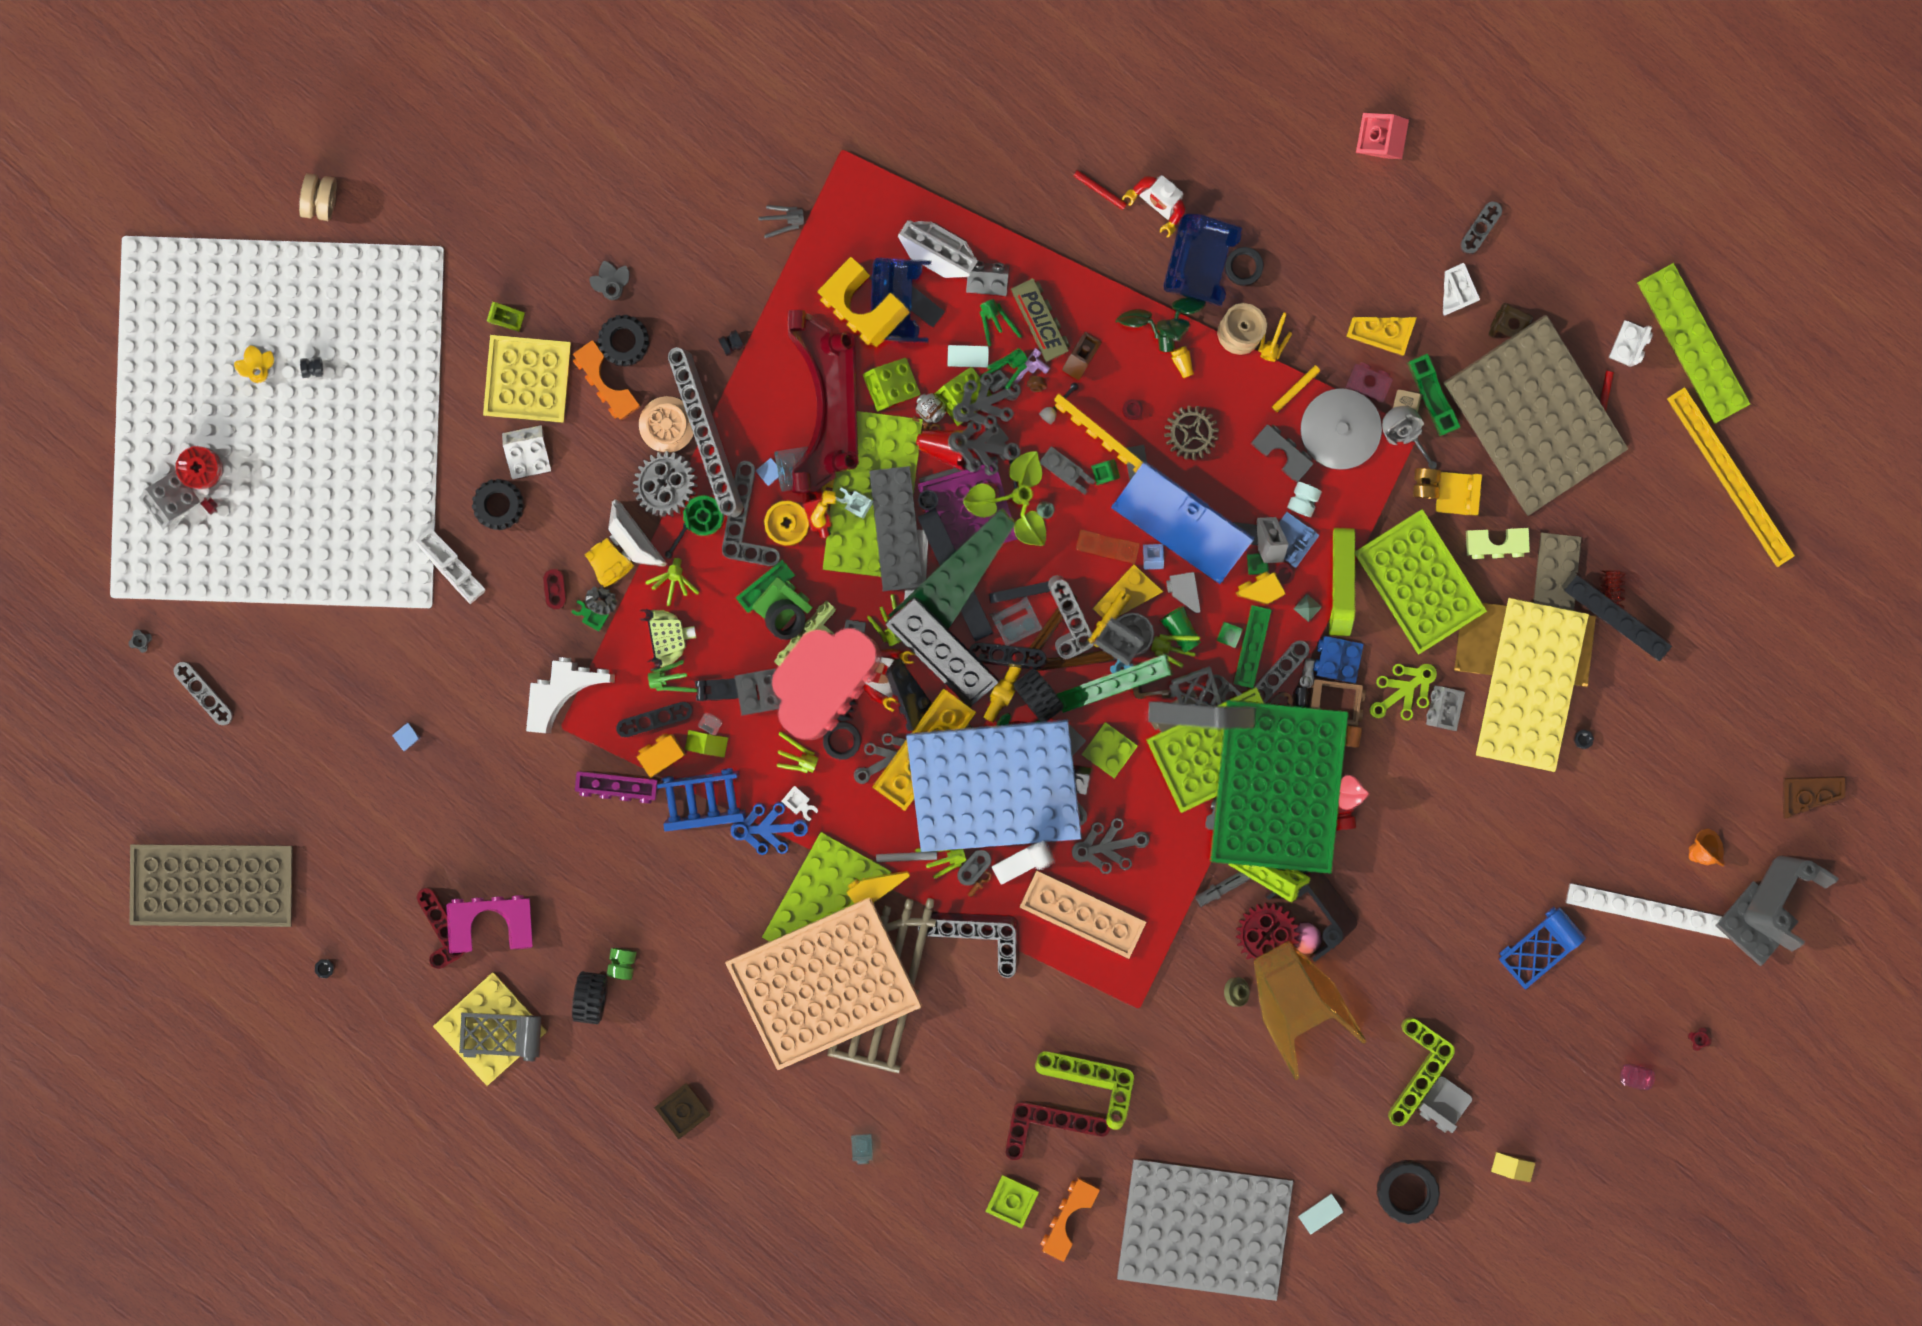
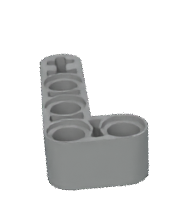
(1068, 614)

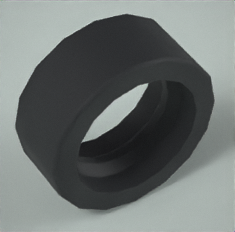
(1241, 251)
(797, 626)
(842, 755)

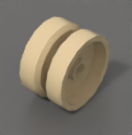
(318, 197)
(1242, 328)

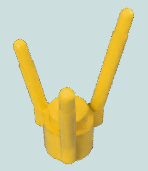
(1270, 350)

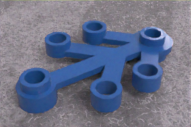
(766, 829)

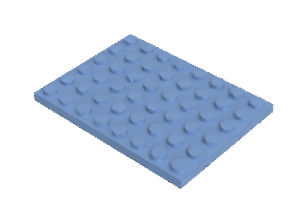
(994, 786)

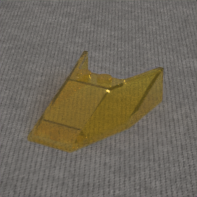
(1297, 998)

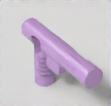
(1032, 366)

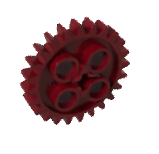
(1255, 922)

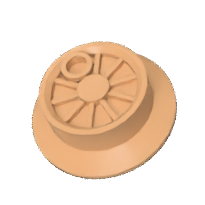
(665, 424)

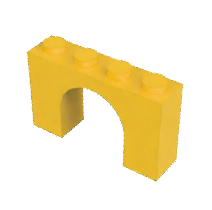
(873, 325)

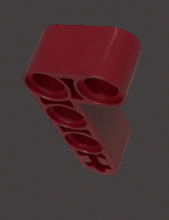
(437, 926)

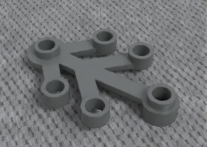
(984, 404)
(980, 447)
(889, 754)
(1106, 846)

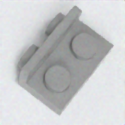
(1445, 708)

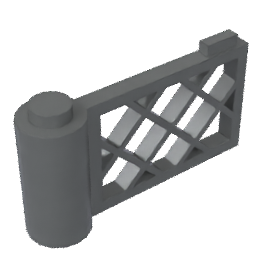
(1195, 676)
(527, 1035)

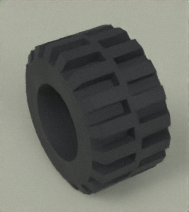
(623, 322)
(480, 504)
(1038, 695)
(589, 997)

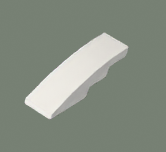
(450, 566)

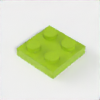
(1109, 750)
(1012, 1201)

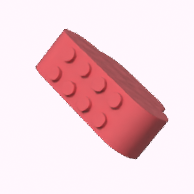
(823, 679)

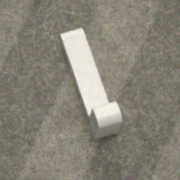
(1019, 863)

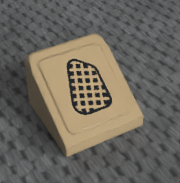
(1407, 398)

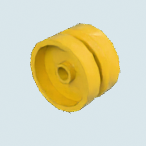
(786, 511)

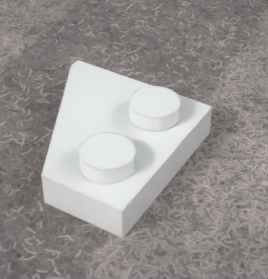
(1458, 289)

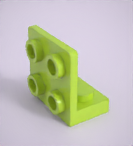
(891, 384)
(953, 391)

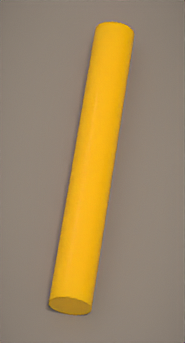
(1296, 388)

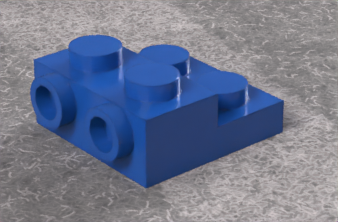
(1338, 659)

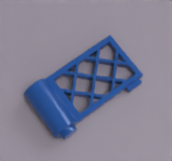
(1561, 928)

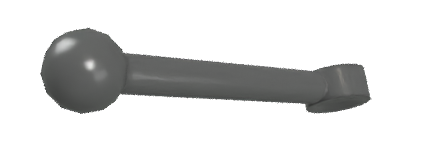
(1431, 464)

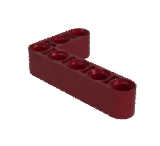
(1050, 1121)

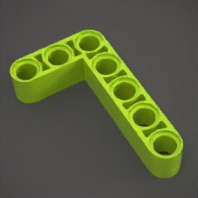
(1343, 582)
(1422, 1072)
(1093, 1078)

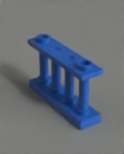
(694, 819)

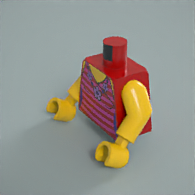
(817, 509)

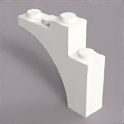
(548, 699)

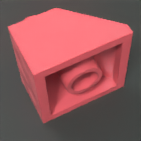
(1382, 135)

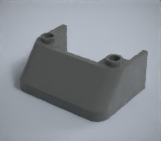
(1765, 909)

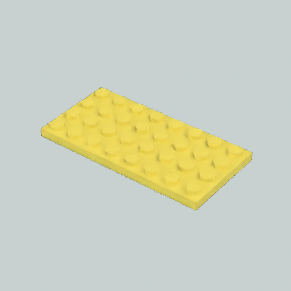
(1532, 684)

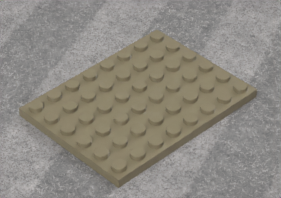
(1536, 415)

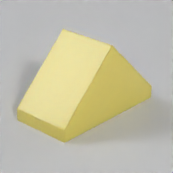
(1513, 1167)

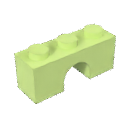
(1479, 544)

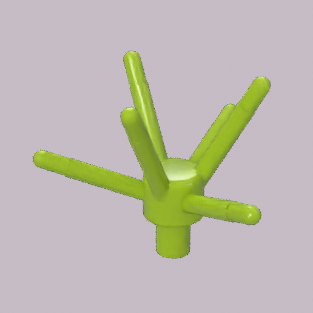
(674, 574)

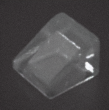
(710, 723)

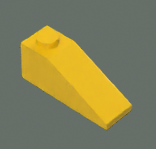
(875, 886)

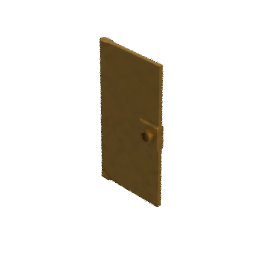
(1481, 637)

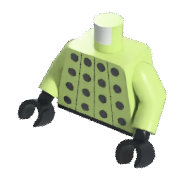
(666, 636)

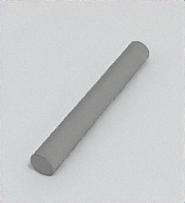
(906, 856)

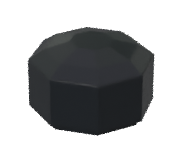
(1583, 739)
(324, 968)

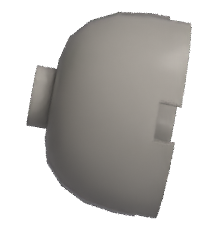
(1402, 424)

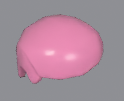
(1309, 937)

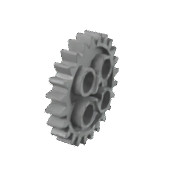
(651, 474)

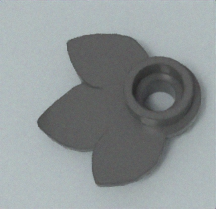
(608, 278)

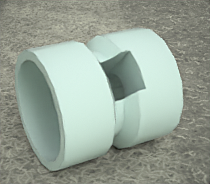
(1304, 499)

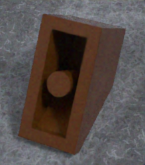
(1081, 355)

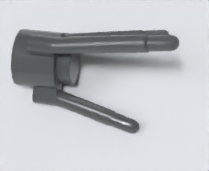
(794, 216)

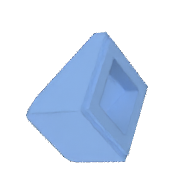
(768, 472)
(1153, 556)
(406, 737)

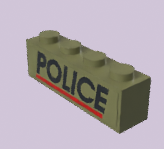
(1039, 319)

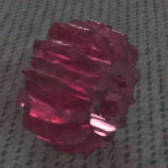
(1637, 1076)

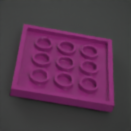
(954, 515)

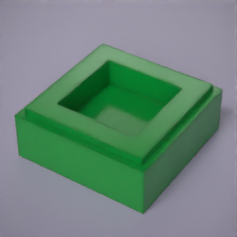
(1256, 564)

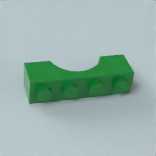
(1432, 395)

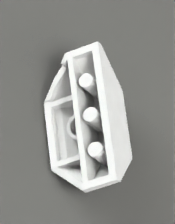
(930, 242)
(632, 538)

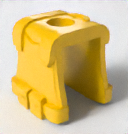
(608, 563)

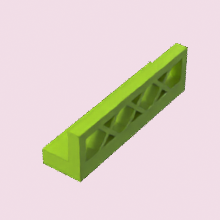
(1276, 880)

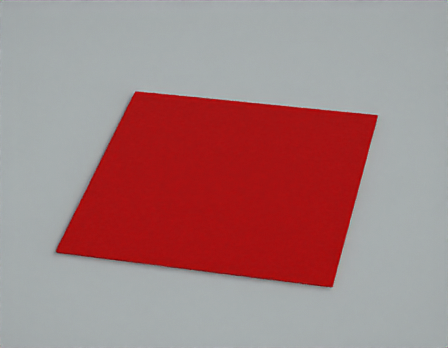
(774, 409)

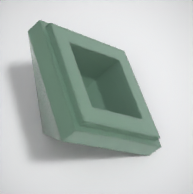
(1307, 607)

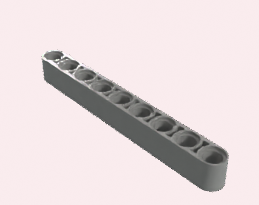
(712, 438)

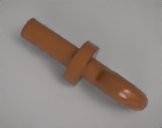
(925, 424)
(979, 884)

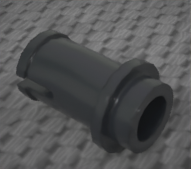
(1302, 697)

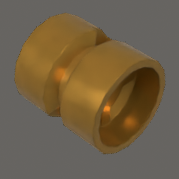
(1430, 490)

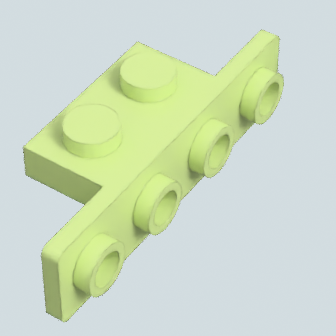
(815, 623)

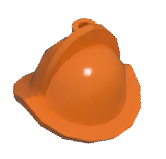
(1707, 848)

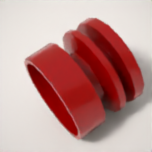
(208, 475)

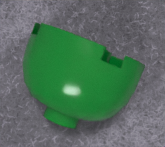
(703, 515)

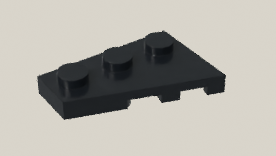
(910, 695)

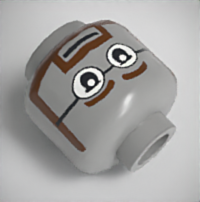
(930, 407)

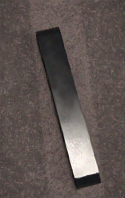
(943, 550)

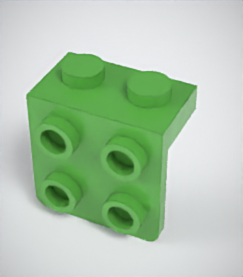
(777, 591)

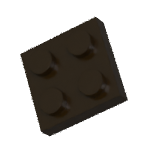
(682, 1110)

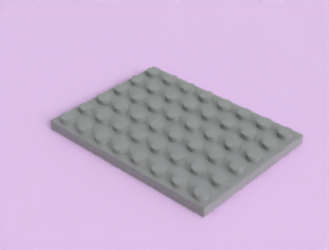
(1204, 1229)

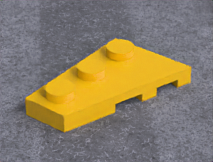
(1384, 333)
(1136, 585)

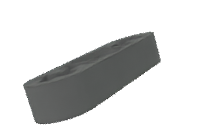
(1493, 218)

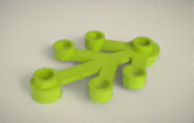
(1406, 689)

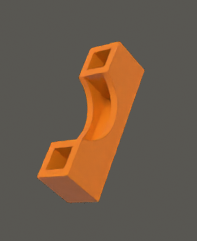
(591, 360)
(1081, 1195)

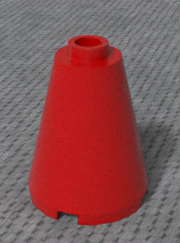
(936, 444)

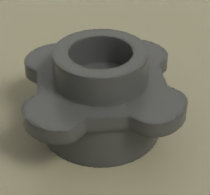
(146, 638)

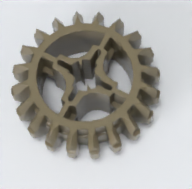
(1176, 424)

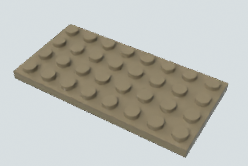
(211, 885)

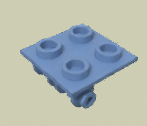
(1298, 537)

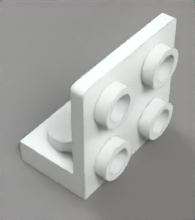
(1630, 344)
(526, 452)

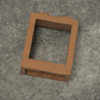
(1359, 697)

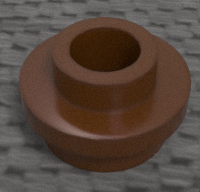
(1037, 383)

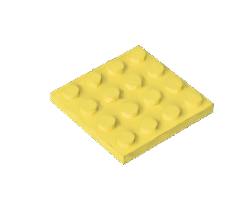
(527, 378)
(489, 998)

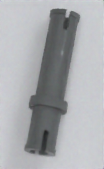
(1221, 888)

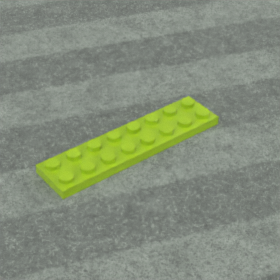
(1693, 343)

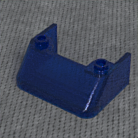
(896, 277)

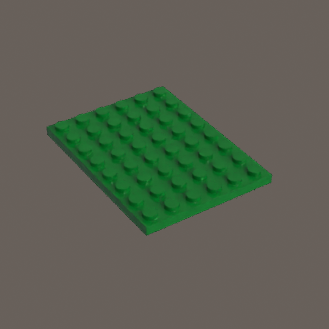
(1280, 789)

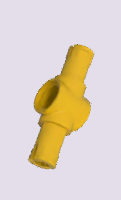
(1002, 694)

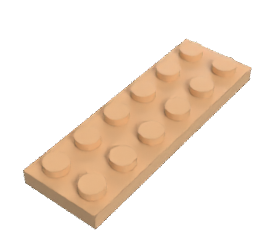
(1082, 914)

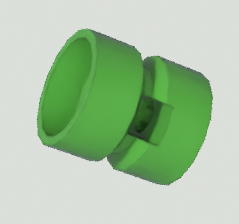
(621, 963)

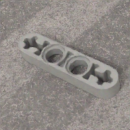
(203, 693)

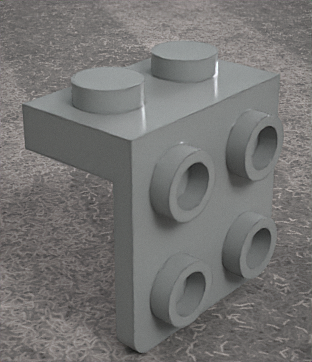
(1444, 1104)

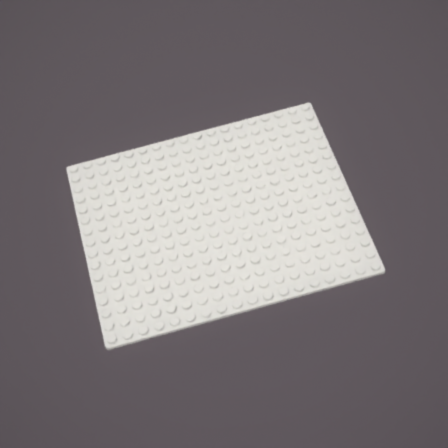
(318, 472)

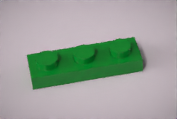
(754, 591)

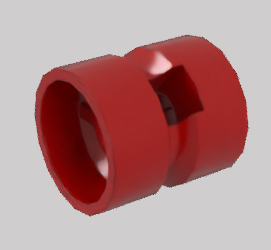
(1345, 819)

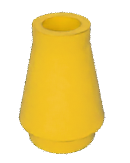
(1182, 360)

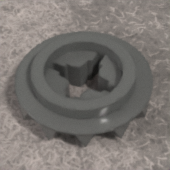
(599, 606)

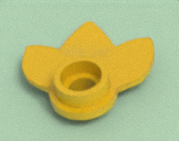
(254, 361)

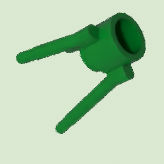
(990, 310)
(1014, 359)

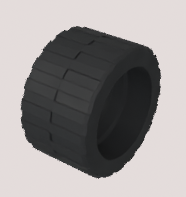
(1418, 1214)

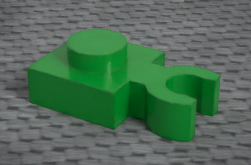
(591, 618)

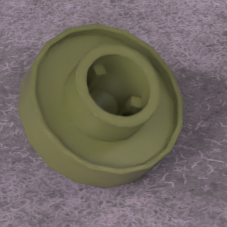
(1236, 992)

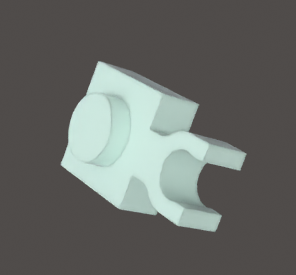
(856, 503)

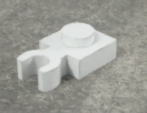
(797, 801)

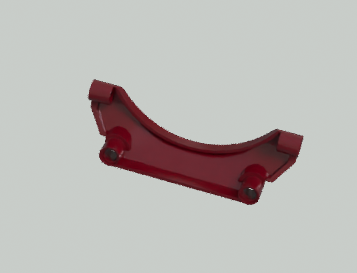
(834, 377)

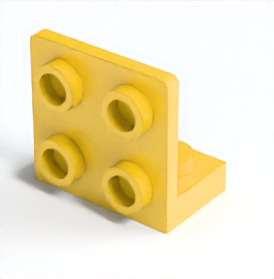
(1459, 493)

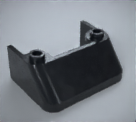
(1332, 905)

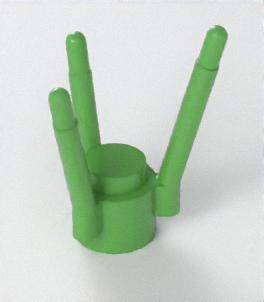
(658, 679)

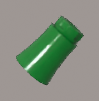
(1179, 625)

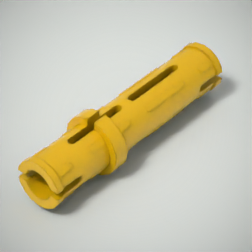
(1113, 612)

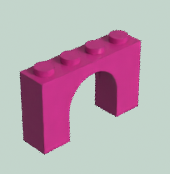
(514, 911)

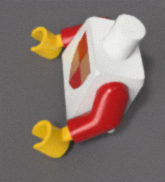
(1162, 197)
(879, 687)

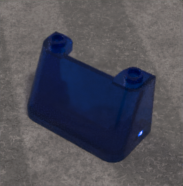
(1200, 258)

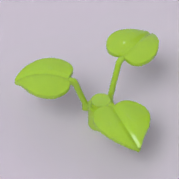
(1028, 472)

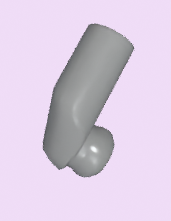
(1307, 678)

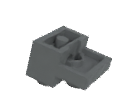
(747, 692)

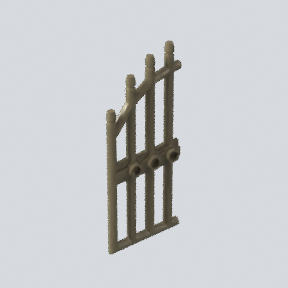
(902, 924)

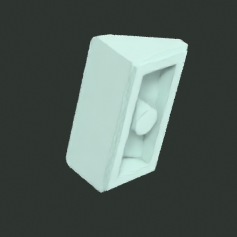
(968, 356)
(1321, 1214)

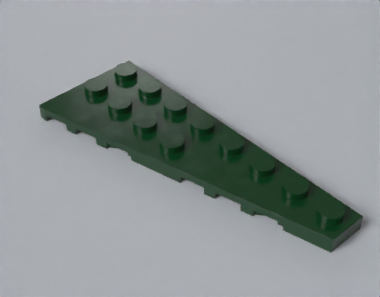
(954, 581)

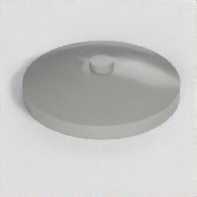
(1341, 429)

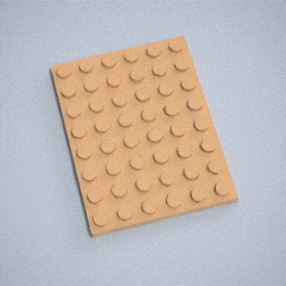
(823, 983)

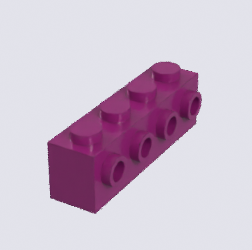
(616, 785)

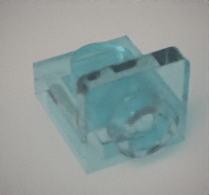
(862, 1148)

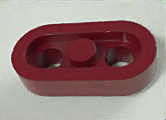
(553, 589)

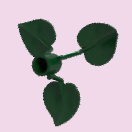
(1168, 329)

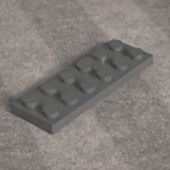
(896, 528)

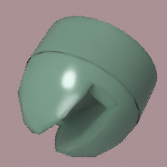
(1045, 509)

